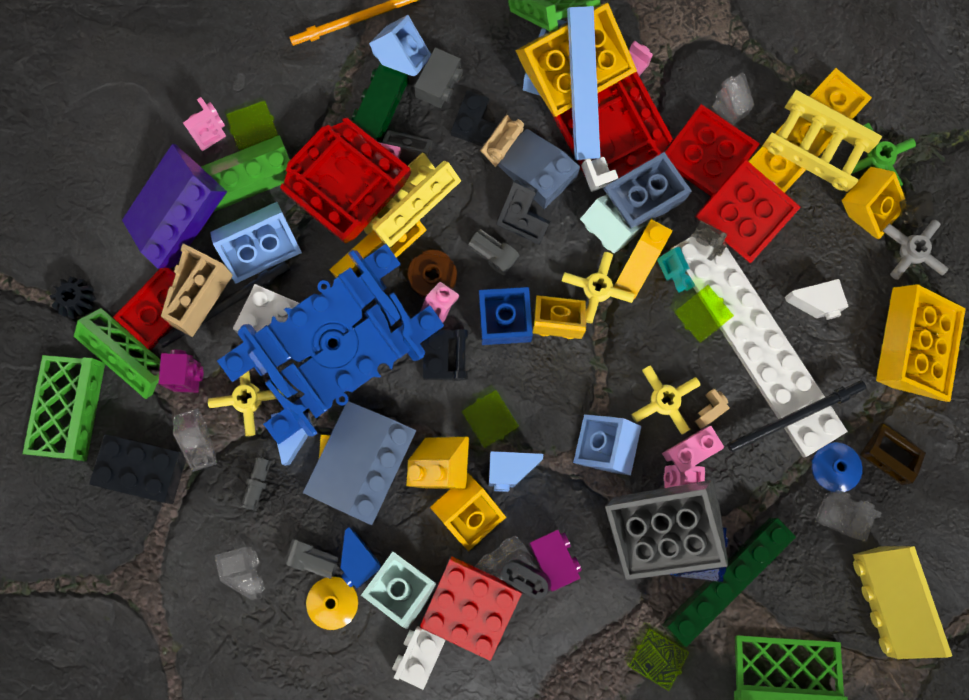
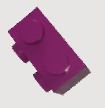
(180, 372)
(555, 559)

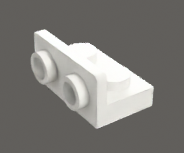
(419, 657)

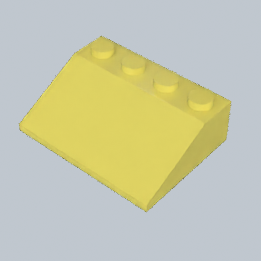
(901, 603)

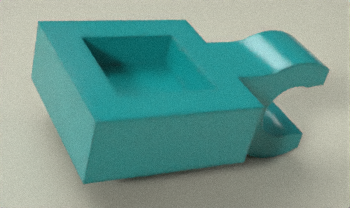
(674, 267)

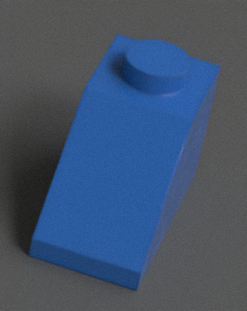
(357, 560)

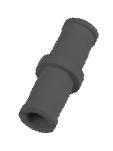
(255, 484)

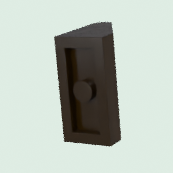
(887, 463)

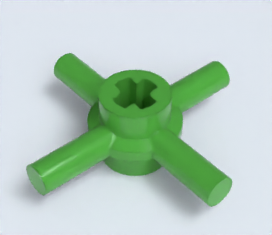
(884, 155)

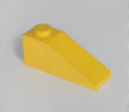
(643, 257)

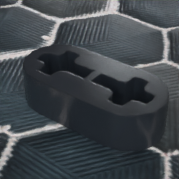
(523, 584)

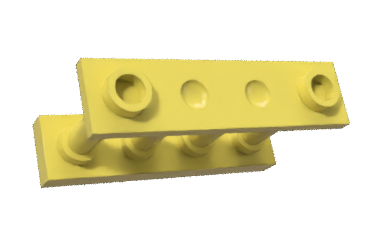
(831, 121)
(414, 200)

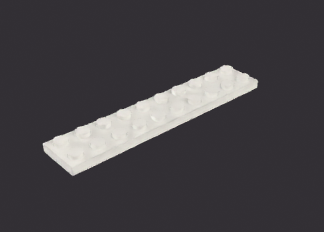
(763, 348)

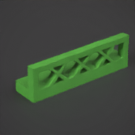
(117, 354)

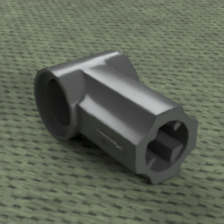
(498, 255)
(306, 557)

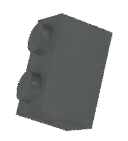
(438, 78)

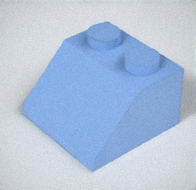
(401, 47)
(607, 444)
(509, 468)

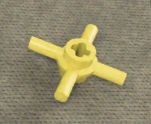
(589, 284)
(671, 407)
(246, 408)

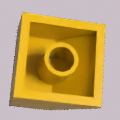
(874, 200)
(559, 317)
(439, 464)
(468, 513)

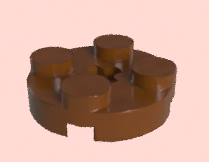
(425, 263)

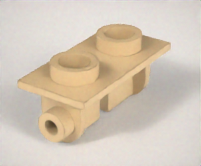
(502, 139)

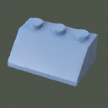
(255, 242)

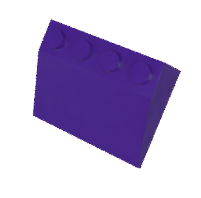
(172, 208)

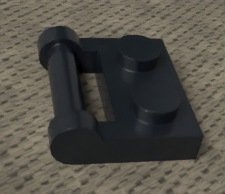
(436, 355)

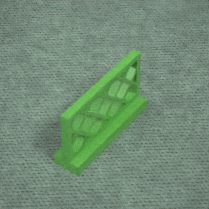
(547, 12)
(81, 409)
(757, 692)

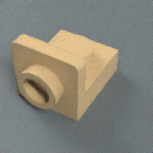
(710, 413)

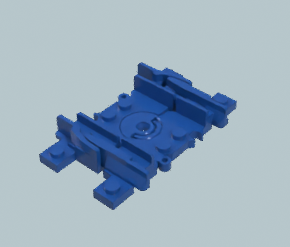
(308, 332)

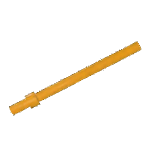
(312, 33)

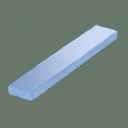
(583, 82)

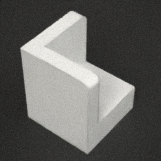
(598, 173)

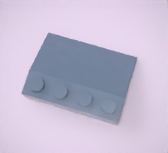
(359, 462)

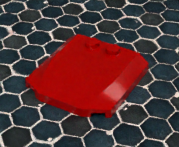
(628, 126)
(344, 178)

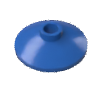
(825, 467)

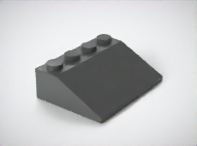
(668, 530)

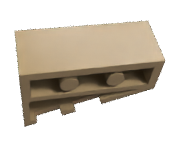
(194, 290)

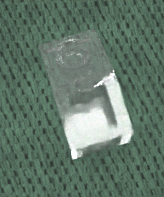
(734, 99)
(194, 439)
(239, 572)

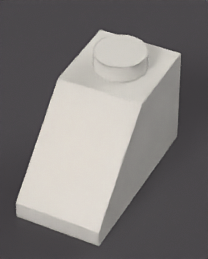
(820, 299)

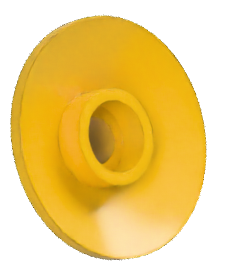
(345, 599)

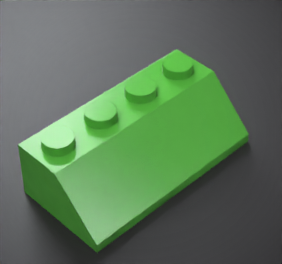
(250, 171)

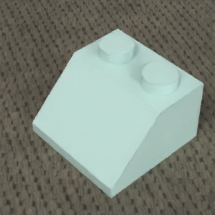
(609, 225)
(399, 590)

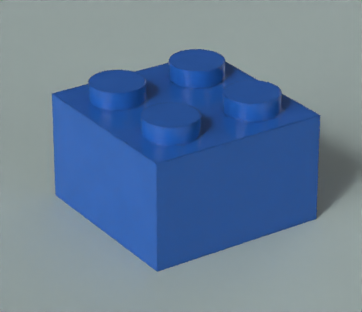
(505, 316)

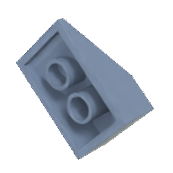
(539, 166)
(648, 191)

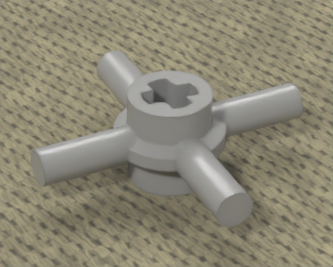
(921, 254)

